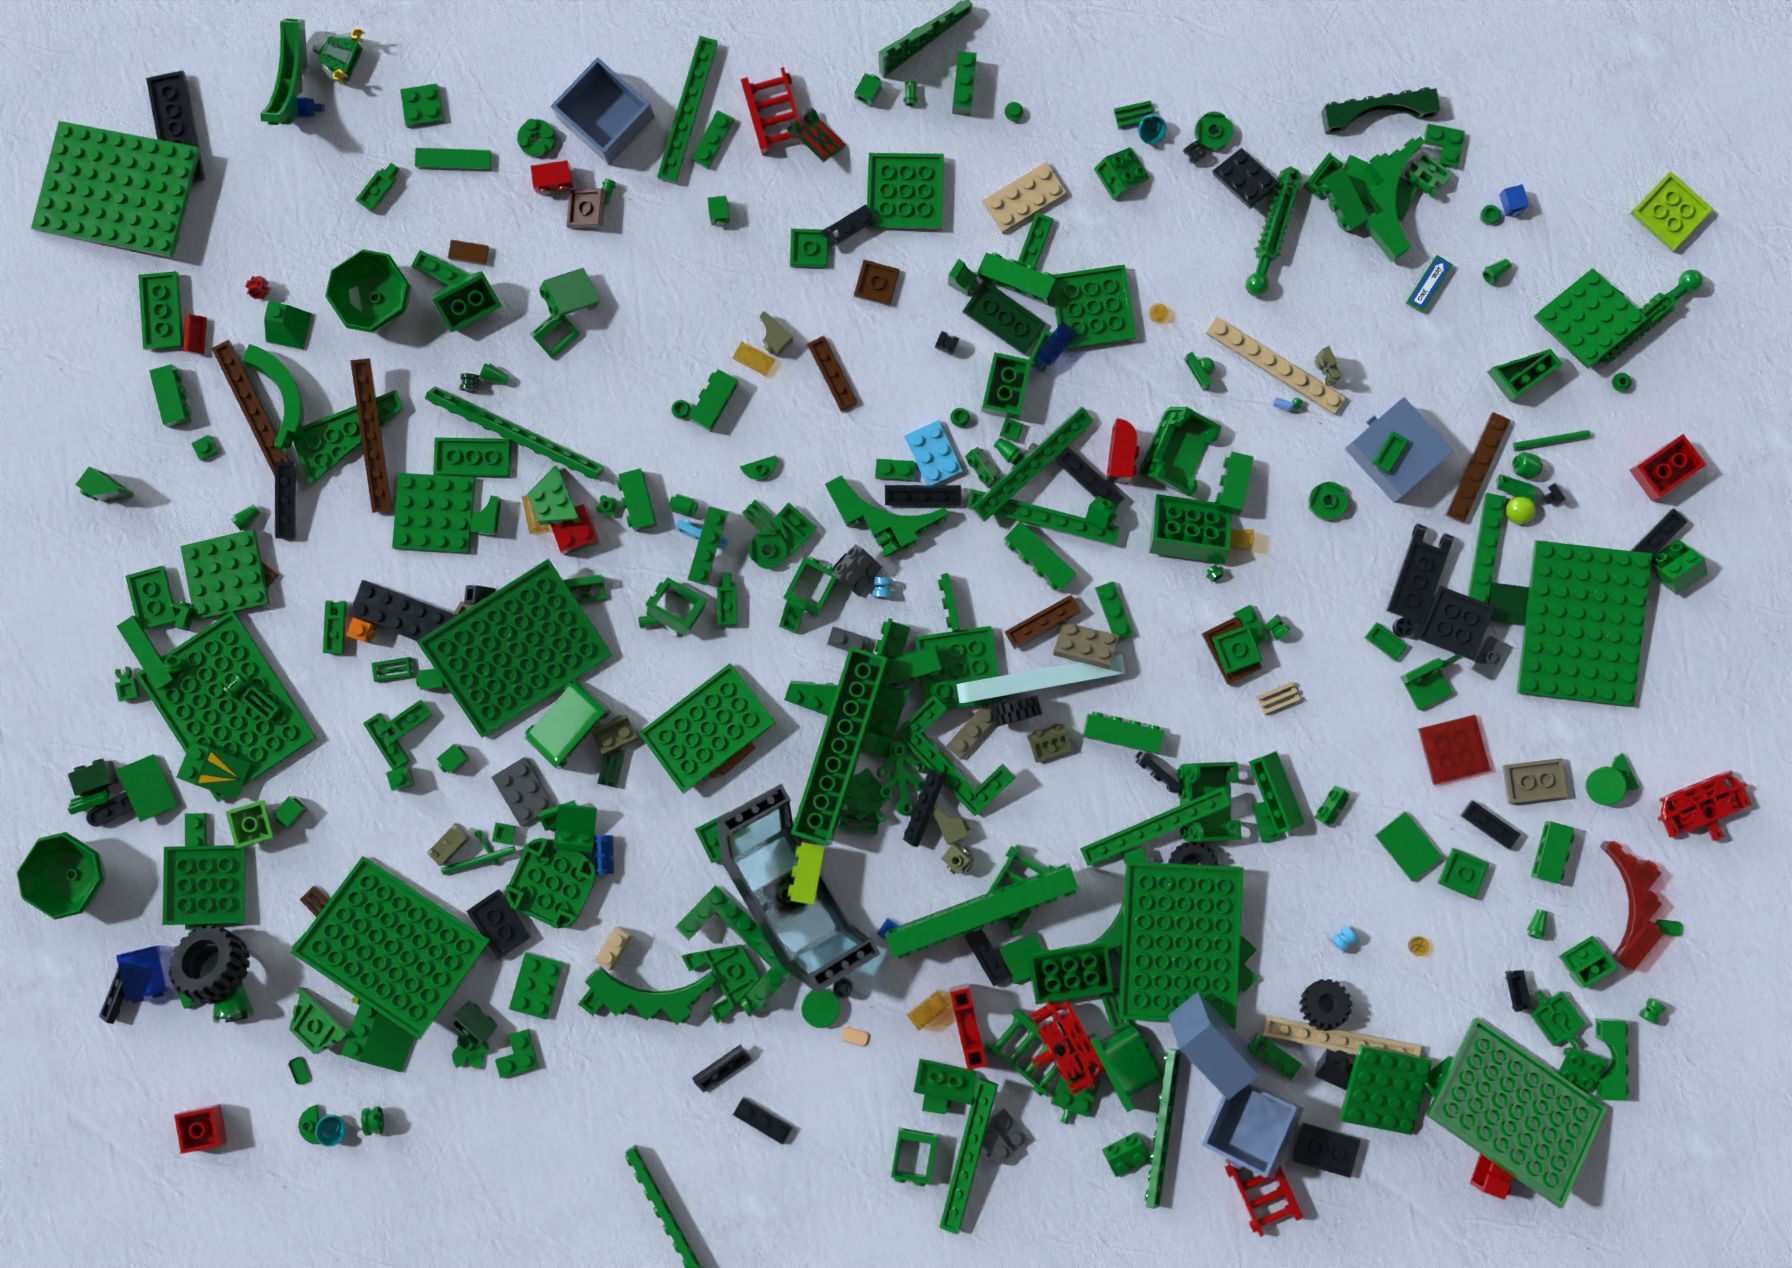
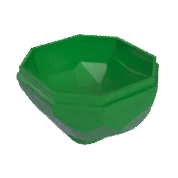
(358, 281)
(47, 878)

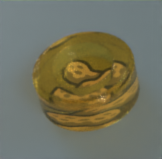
(1418, 946)

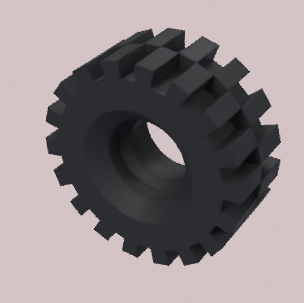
(1016, 711)
(1193, 850)
(1313, 1012)

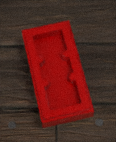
(195, 334)

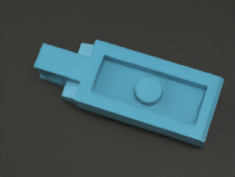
(688, 529)

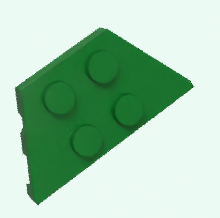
(552, 500)
(314, 1024)

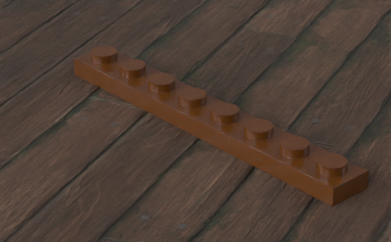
(249, 402)
(371, 435)

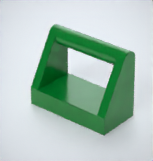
(546, 327)

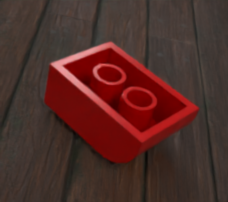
(1122, 453)
(1667, 467)

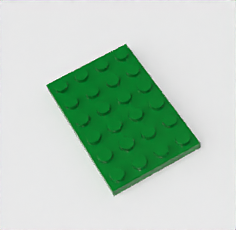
(707, 728)

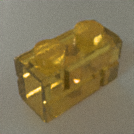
(928, 1010)

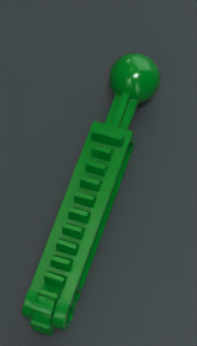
(1274, 228)
(1659, 307)

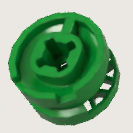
(372, 1121)

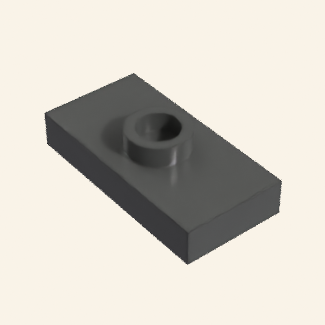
(1489, 657)

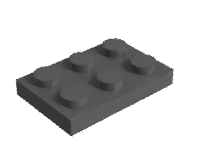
(522, 791)

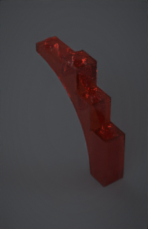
(1642, 904)

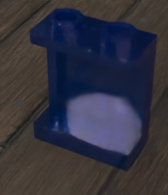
(142, 974)

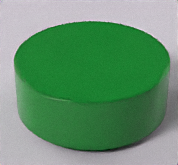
(1489, 214)

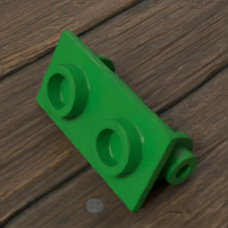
(976, 459)
(1336, 798)

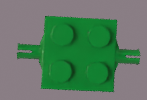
(864, 796)
(1557, 1018)
(1077, 1104)

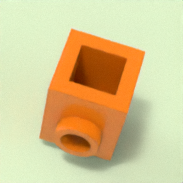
(361, 630)

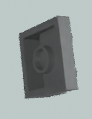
(857, 570)
(1003, 1137)

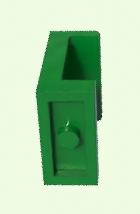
(569, 293)

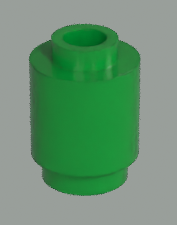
(683, 505)

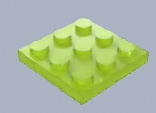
(1671, 211)

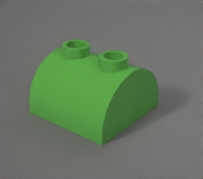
(250, 824)

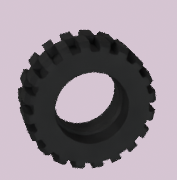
(192, 954)

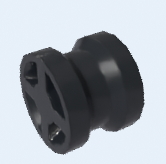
(1194, 152)
(1407, 626)

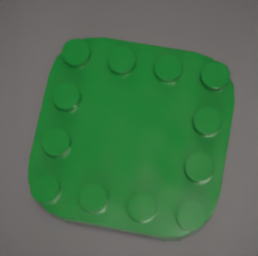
(551, 883)

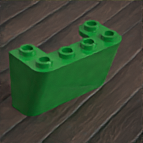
(1201, 779)

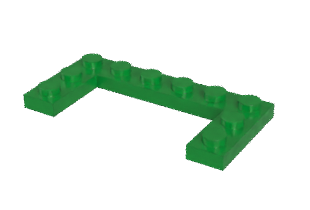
(971, 797)
(718, 903)

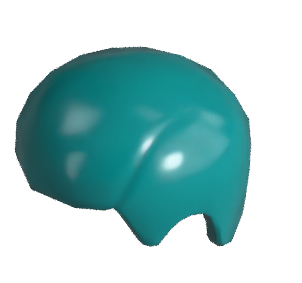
(1152, 128)
(330, 1130)

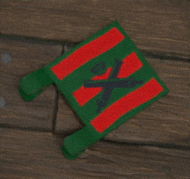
(817, 136)

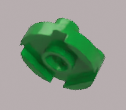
(1221, 124)
(539, 148)
(1338, 497)
(776, 555)

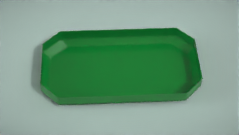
(1669, 927)
(299, 1070)

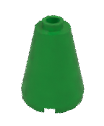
(233, 1008)

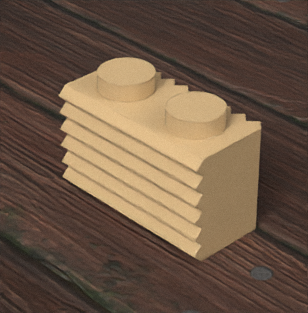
(613, 948)

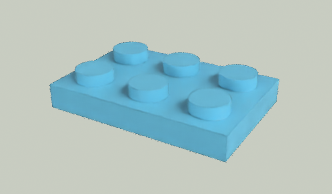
(933, 453)

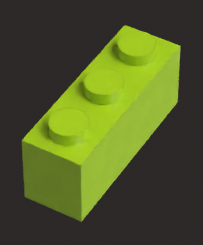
(806, 873)

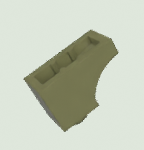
(776, 336)
(951, 828)

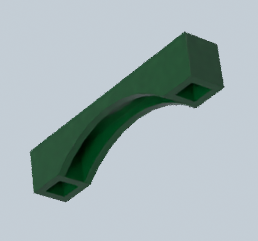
(1418, 104)

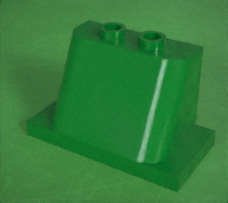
(1126, 1063)

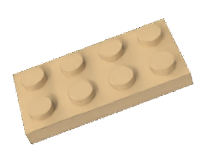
(1024, 197)

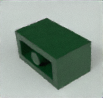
(92, 777)
(473, 1024)

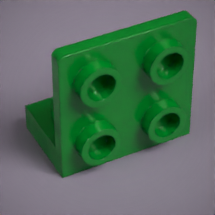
(1121, 172)
(893, 639)
(1426, 684)
(575, 828)

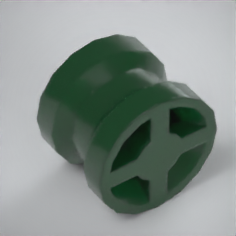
(469, 382)

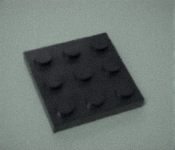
(1456, 623)

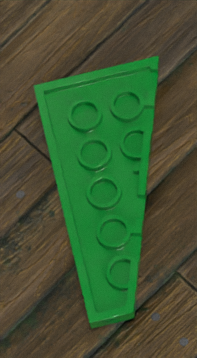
(906, 47)
(820, 698)

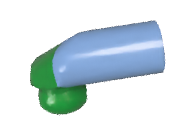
(1286, 405)

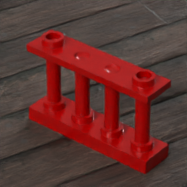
(756, 106)
(1282, 1191)

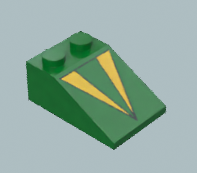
(214, 769)

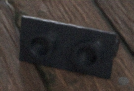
(1518, 990)

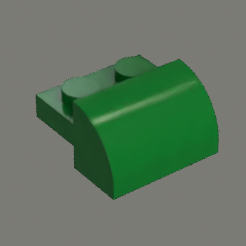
(1587, 962)

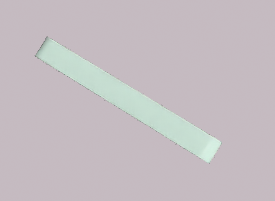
(1036, 680)

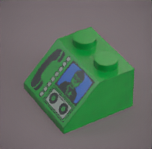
(101, 486)

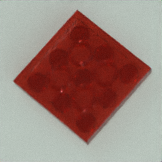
(1454, 749)

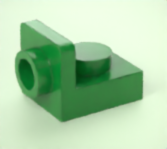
(184, 618)

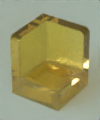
(1241, 539)

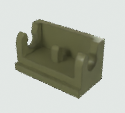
(448, 845)

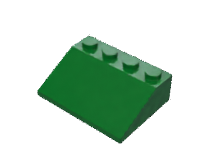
(1190, 529)
(1070, 972)
(377, 1040)

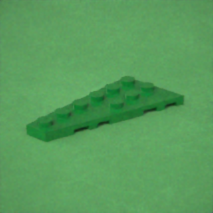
(336, 436)

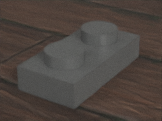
(844, 639)

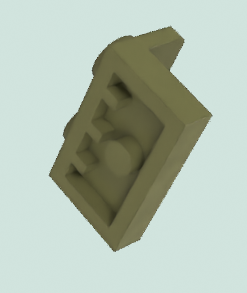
(614, 734)
(1049, 742)

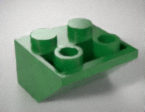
(1678, 566)

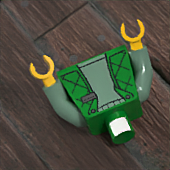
(340, 54)

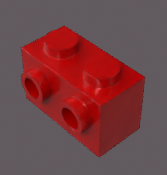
(552, 177)

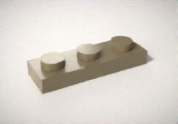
(971, 731)

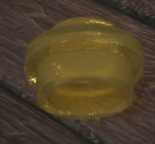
(1158, 312)

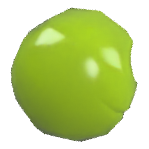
(1520, 510)

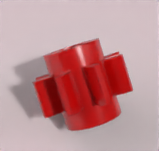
(258, 287)

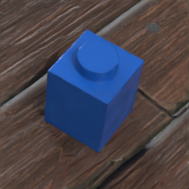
(1514, 200)

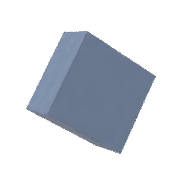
(603, 111)
(1419, 457)
(1213, 1045)
(1253, 1129)

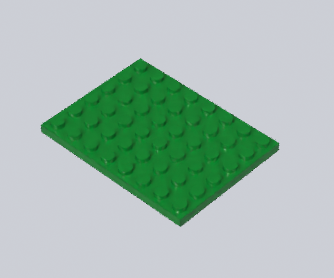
(116, 189)
(1580, 640)
(514, 647)
(204, 713)
(1179, 938)
(390, 947)
(1517, 1112)

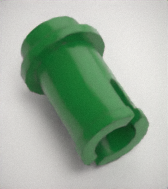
(910, 94)
(609, 186)
(647, 621)

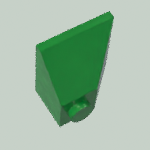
(286, 325)

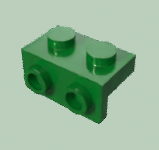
(1126, 1154)

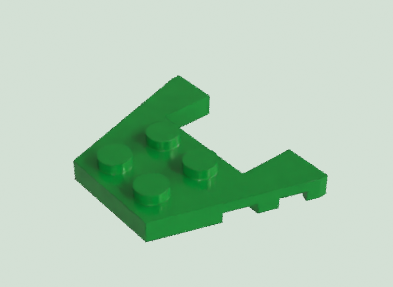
(732, 970)

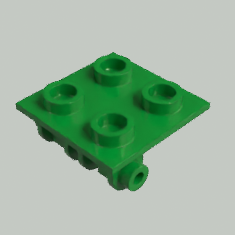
(1582, 1068)

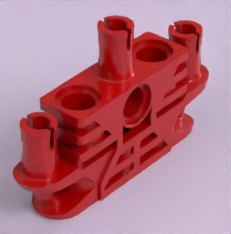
(1700, 792)
(1077, 1040)

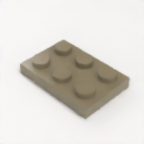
(1086, 645)
(1535, 780)

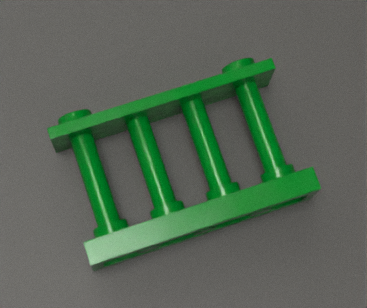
(1016, 923)
(995, 1049)

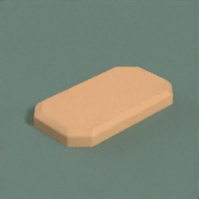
(855, 1036)

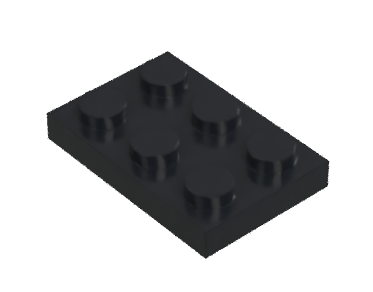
(1245, 178)
(499, 923)
(1326, 1150)

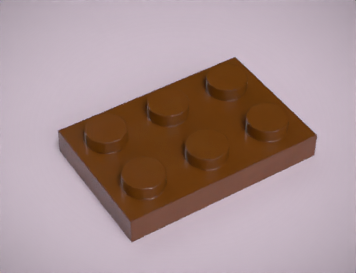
(1223, 628)

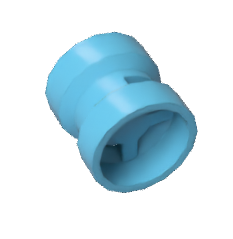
(882, 587)
(1344, 939)

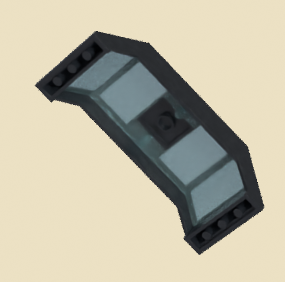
(807, 939)

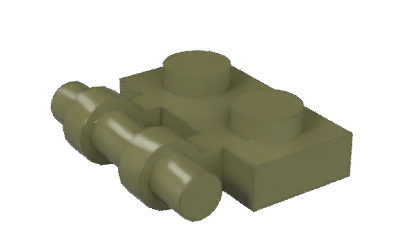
(1327, 363)

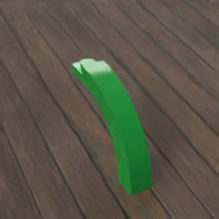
(293, 418)

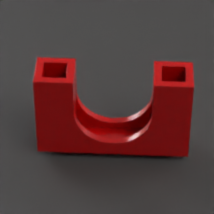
(967, 1026)

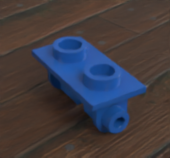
(604, 854)

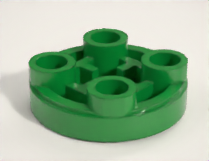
(1606, 785)
(820, 1008)

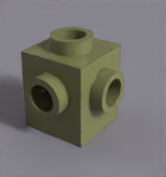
(958, 859)

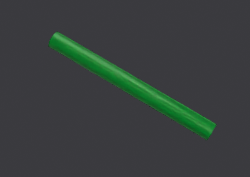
(1551, 439)
(478, 860)

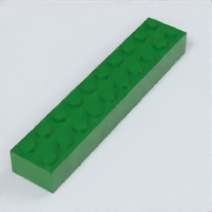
(840, 746)
(981, 910)

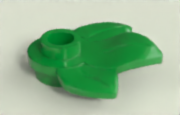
(469, 1053)

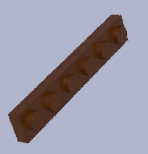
(1477, 467)

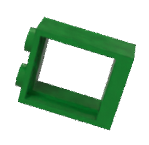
(815, 564)
(668, 619)
(918, 1136)

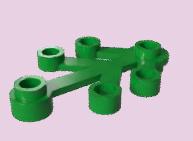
(900, 775)

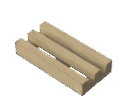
(1293, 691)

